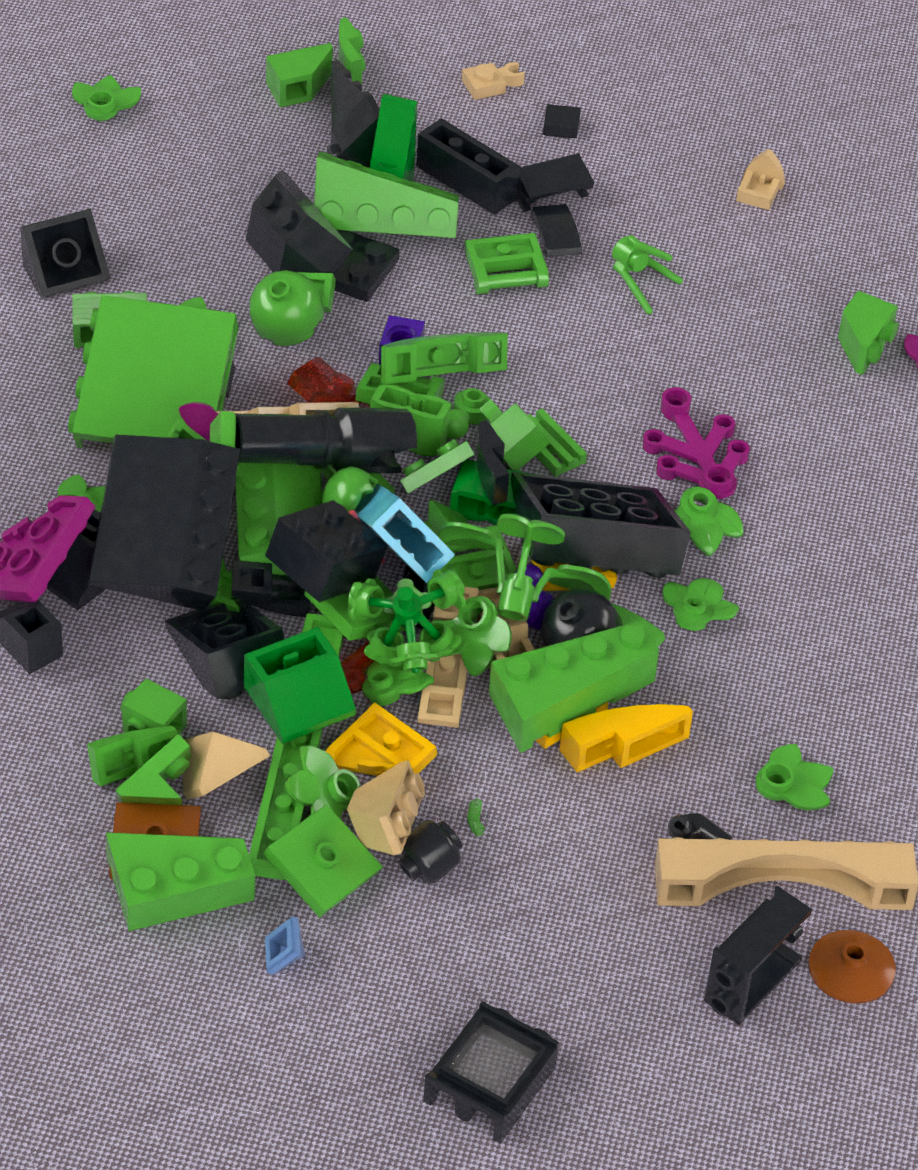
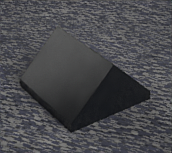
(63, 253)

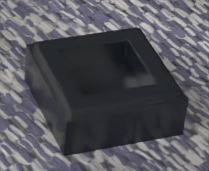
(561, 121)

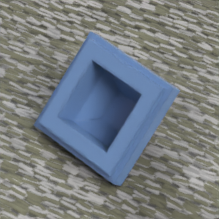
(284, 946)

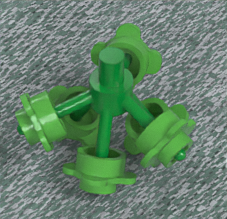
(407, 604)

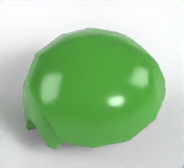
(348, 486)

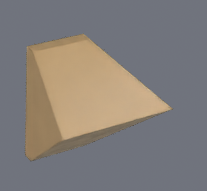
(216, 761)

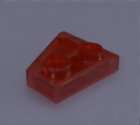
(322, 384)

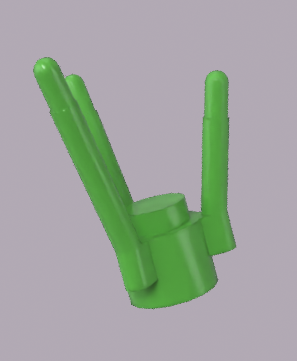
(633, 256)

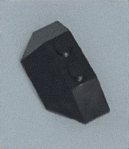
(292, 231)

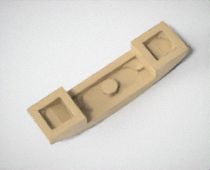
(443, 699)

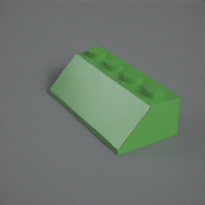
(266, 494)

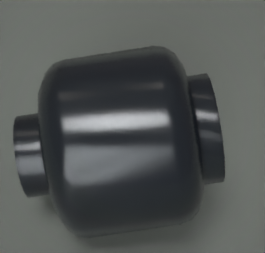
(430, 852)

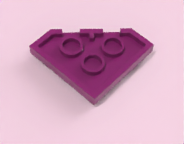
(37, 547)

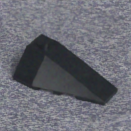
(352, 118)

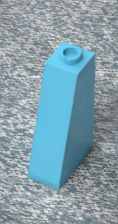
(403, 532)

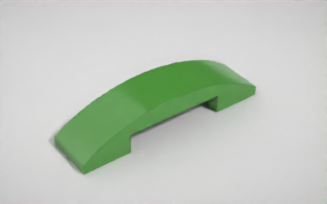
(443, 354)

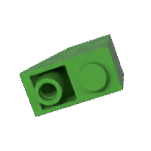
(298, 74)
(866, 328)

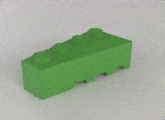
(380, 202)

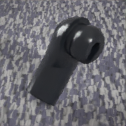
(695, 827)

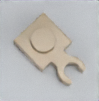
(488, 80)

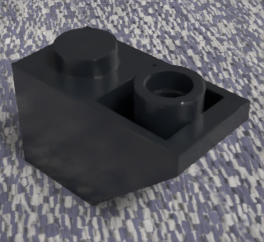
(31, 635)

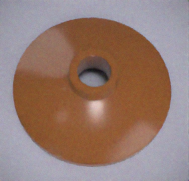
(848, 978)

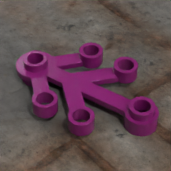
(712, 476)

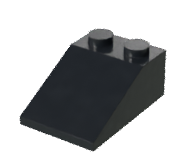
(217, 641)

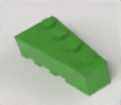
(570, 680)

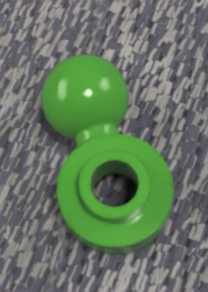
(466, 411)

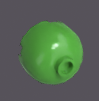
(285, 308)

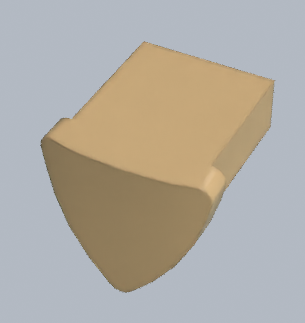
(761, 181)

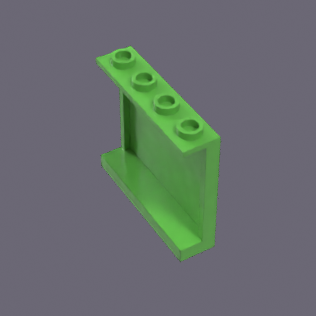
(149, 364)

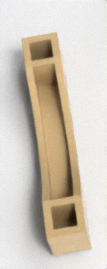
(869, 872)

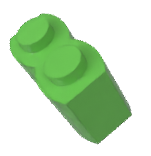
(428, 411)

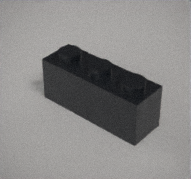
(468, 166)

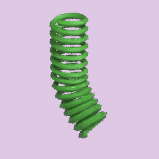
(476, 818)

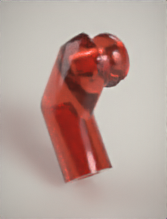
(354, 669)

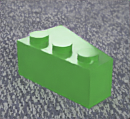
(177, 875)

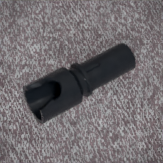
(345, 439)

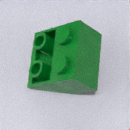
(298, 685)

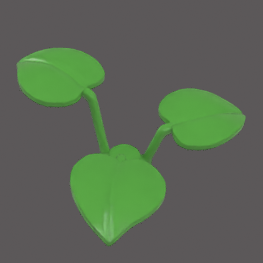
(517, 591)

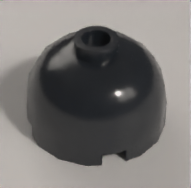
(576, 615)

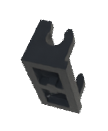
(553, 178)

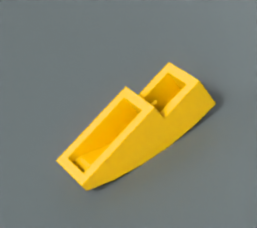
(624, 734)

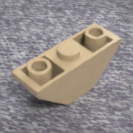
(387, 808)

